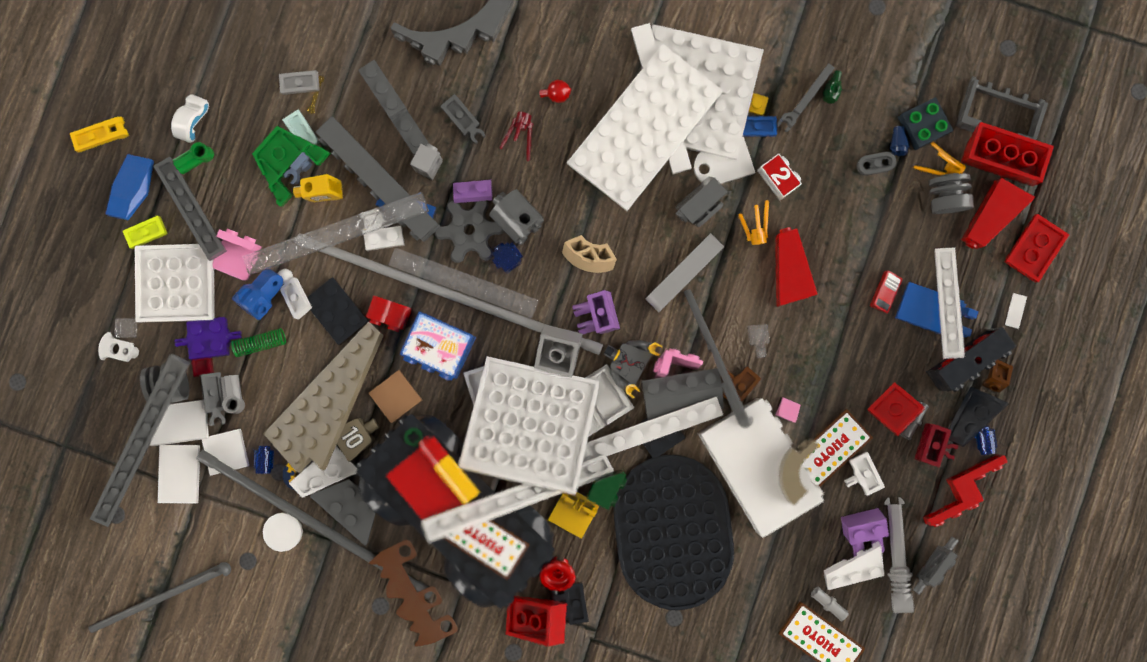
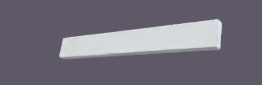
(646, 49)

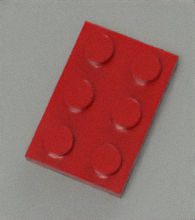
(1036, 248)

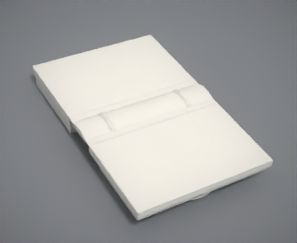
(610, 400)

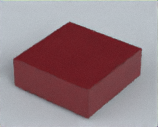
(202, 366)

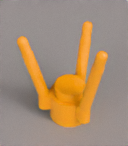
(952, 166)
(760, 234)

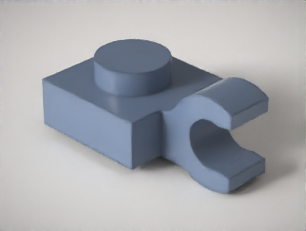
(301, 164)

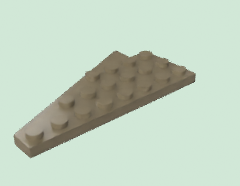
(318, 415)

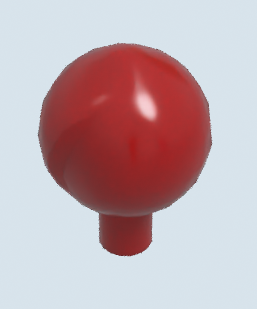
(557, 91)

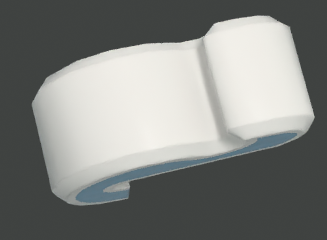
(187, 117)

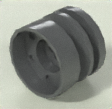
(950, 193)
(149, 378)

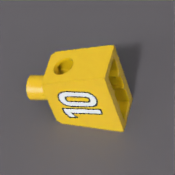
(319, 188)

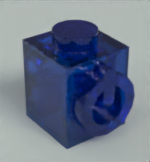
(507, 257)

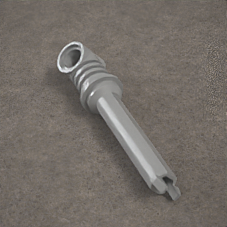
(899, 573)

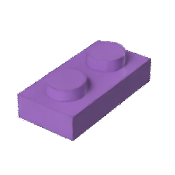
(472, 191)

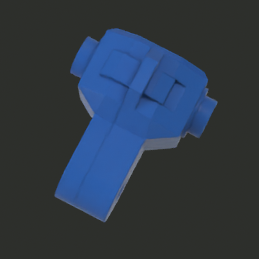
(257, 297)

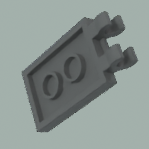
(790, 117)

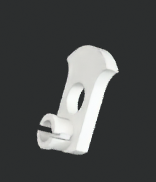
(125, 352)

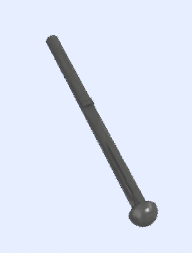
(728, 387)
(223, 568)

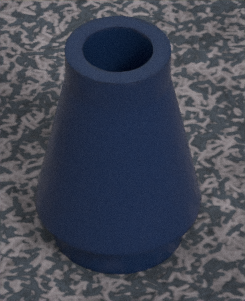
(899, 142)

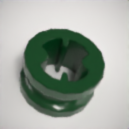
(410, 432)

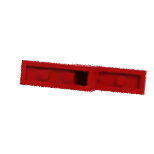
(965, 490)

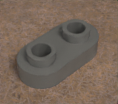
(875, 163)

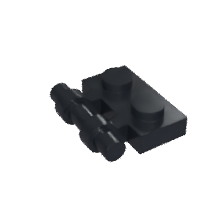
(575, 602)

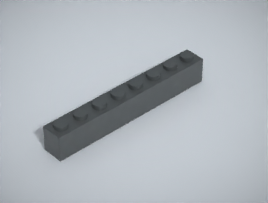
(372, 174)

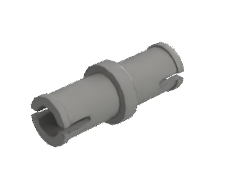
(829, 603)

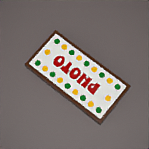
(837, 446)
(490, 546)
(819, 637)

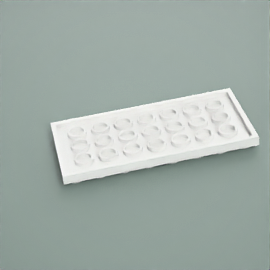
(644, 127)

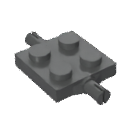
(936, 566)

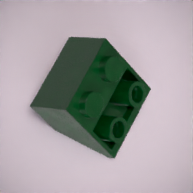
(604, 490)

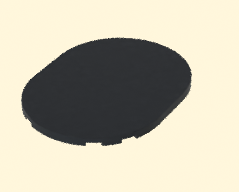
(674, 532)

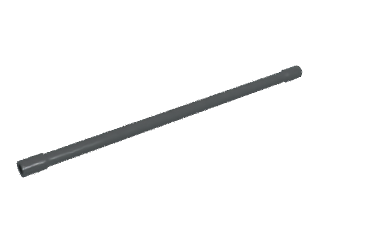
(213, 462)

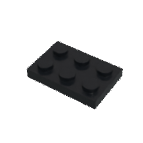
(336, 311)

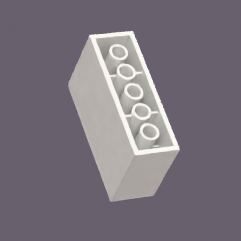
(751, 466)

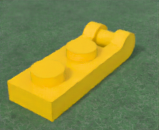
(98, 134)

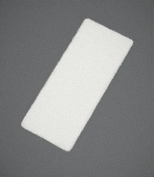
(1016, 310)

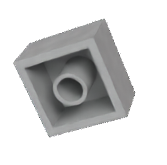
(558, 350)

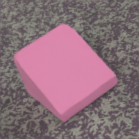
(788, 410)

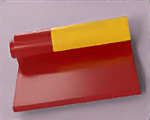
(432, 481)

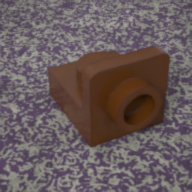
(999, 376)

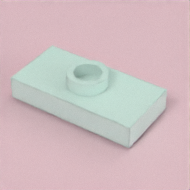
(298, 125)

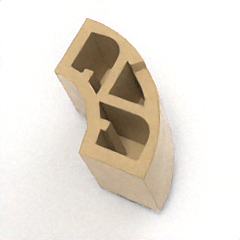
(589, 256)

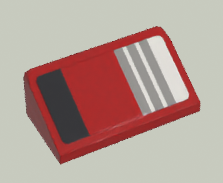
(886, 292)

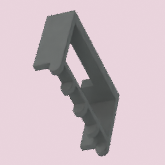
(970, 124)

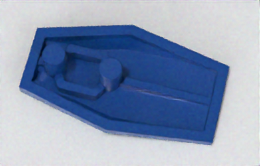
(130, 187)

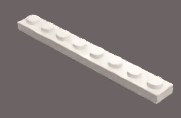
(653, 429)

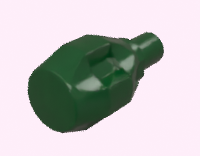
(833, 88)

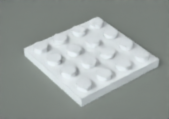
(173, 284)

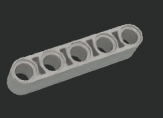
(684, 272)

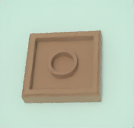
(395, 396)

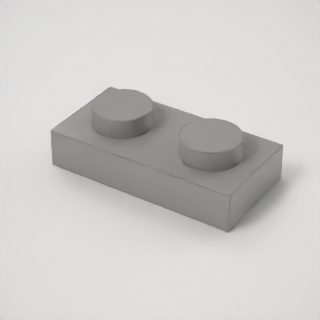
(299, 82)

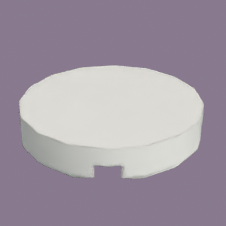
(282, 532)

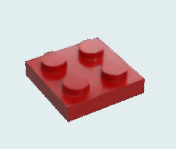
(896, 409)

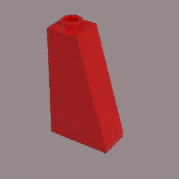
(997, 210)
(792, 269)

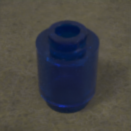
(986, 441)
(263, 460)

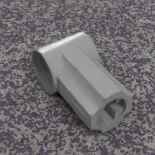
(232, 391)

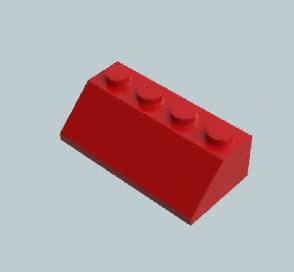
(1007, 154)

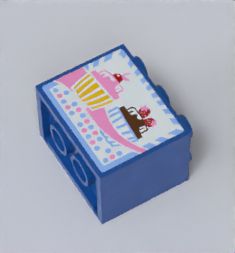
(437, 346)

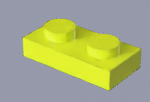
(145, 232)

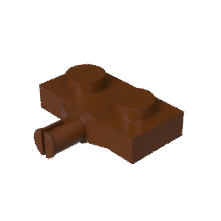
(744, 382)

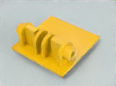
(573, 513)

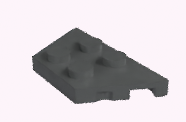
(348, 508)

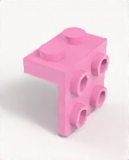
(232, 260)
(673, 356)

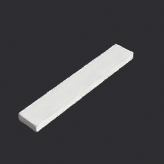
(949, 303)

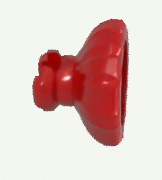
(557, 575)

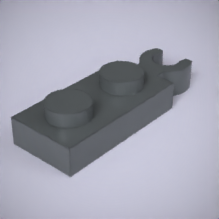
(462, 117)
(212, 396)

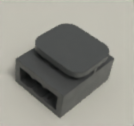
(701, 202)

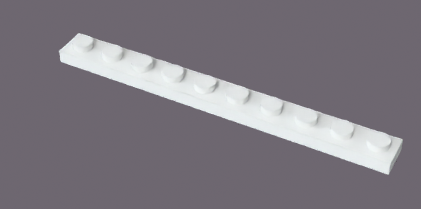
(506, 502)

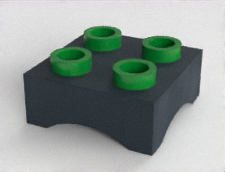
(925, 123)

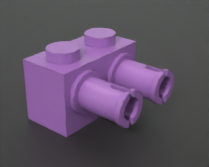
(602, 311)
(865, 527)

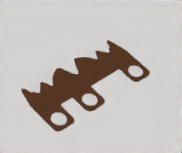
(414, 605)

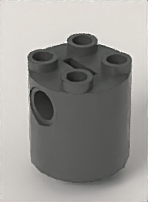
(512, 212)

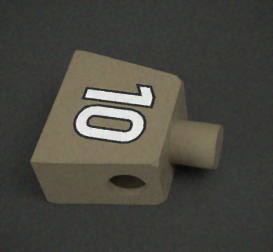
(357, 437)

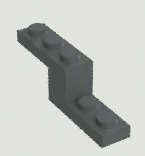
(393, 106)

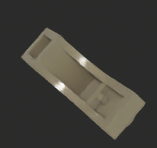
(790, 470)

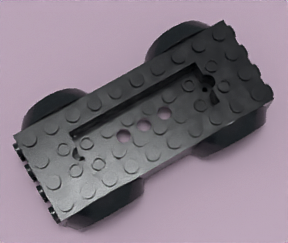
(466, 574)

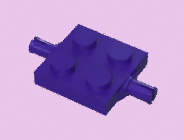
(208, 338)

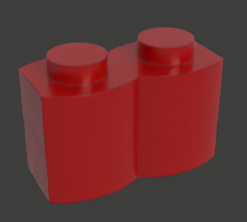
(389, 313)

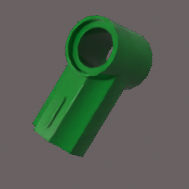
(192, 157)

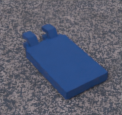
(921, 308)

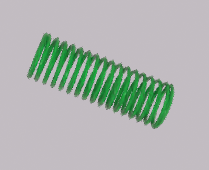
(261, 345)

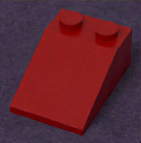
(536, 620)

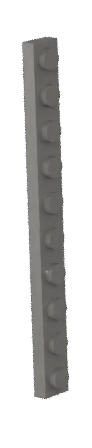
(140, 440)

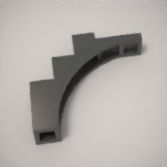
(436, 44)

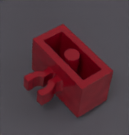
(933, 445)

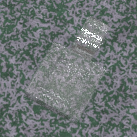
(759, 336)

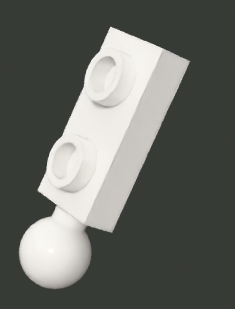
(294, 294)

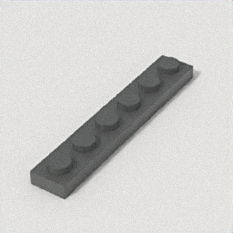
(190, 209)

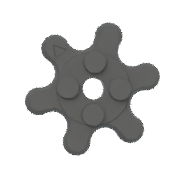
(475, 242)

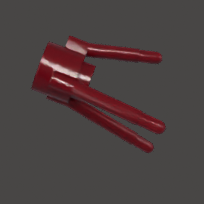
(521, 122)

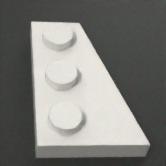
(315, 479)
(860, 568)

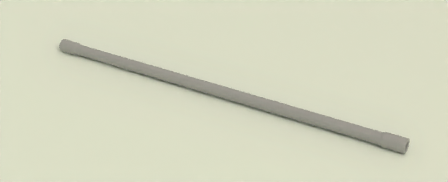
(586, 344)

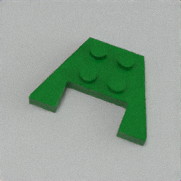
(278, 153)

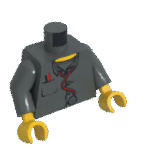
(630, 362)

